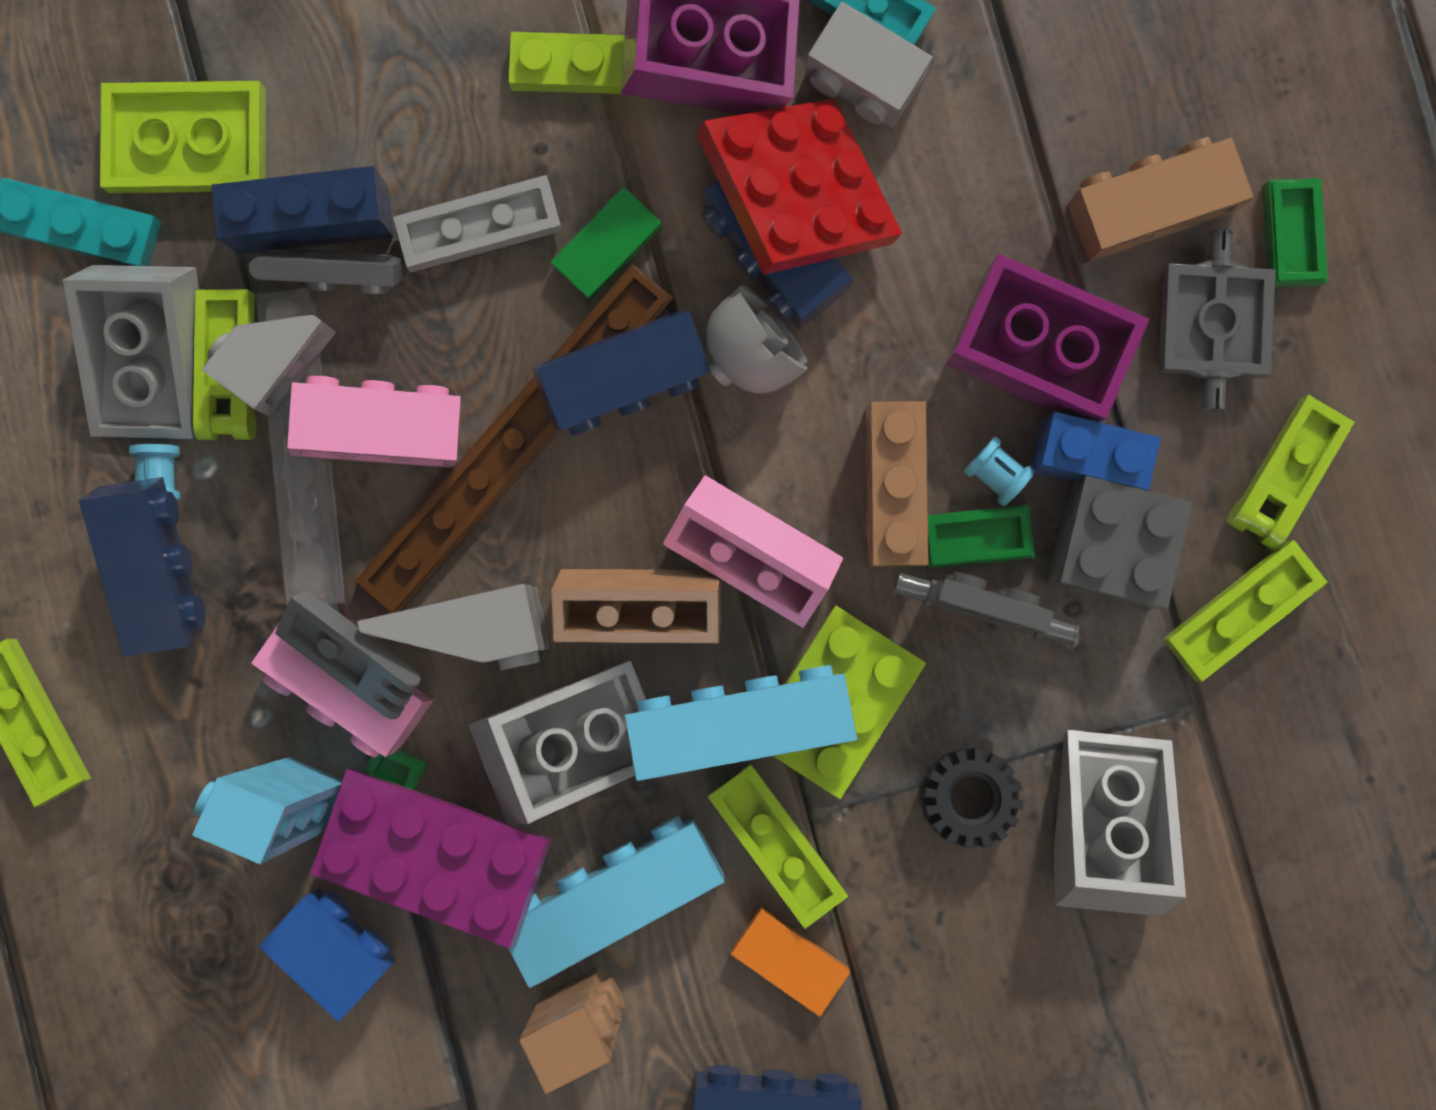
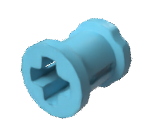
(155, 462)
(999, 471)

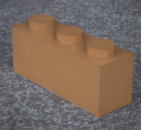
(1159, 197)
(896, 484)
(636, 606)
(573, 1029)

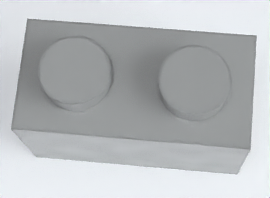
(866, 66)

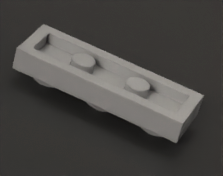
(477, 223)

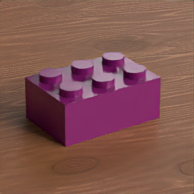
(711, 53)
(1046, 341)

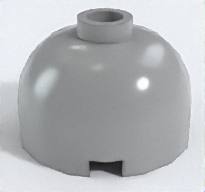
(751, 346)

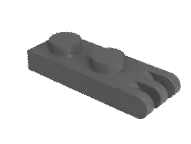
(327, 269)
(347, 654)

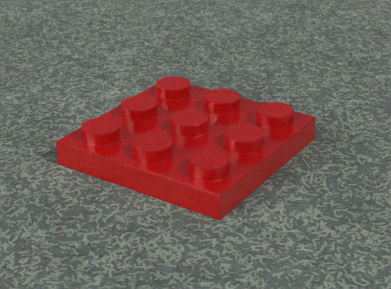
(798, 184)

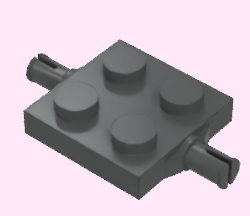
(1216, 320)
(1007, 608)

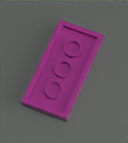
(431, 857)

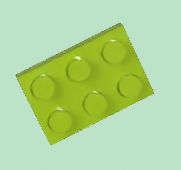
(181, 135)
(876, 680)

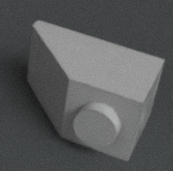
(266, 357)

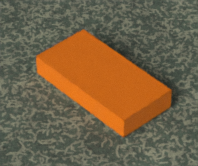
(790, 961)

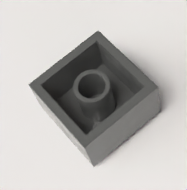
(1119, 543)

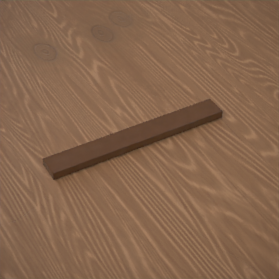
(496, 458)

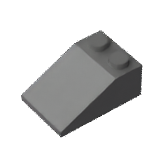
(135, 348)
(482, 627)
(560, 744)
(1118, 825)

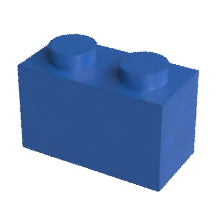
(1080, 447)
(328, 952)

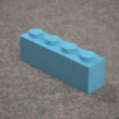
(742, 725)
(266, 808)
(615, 899)

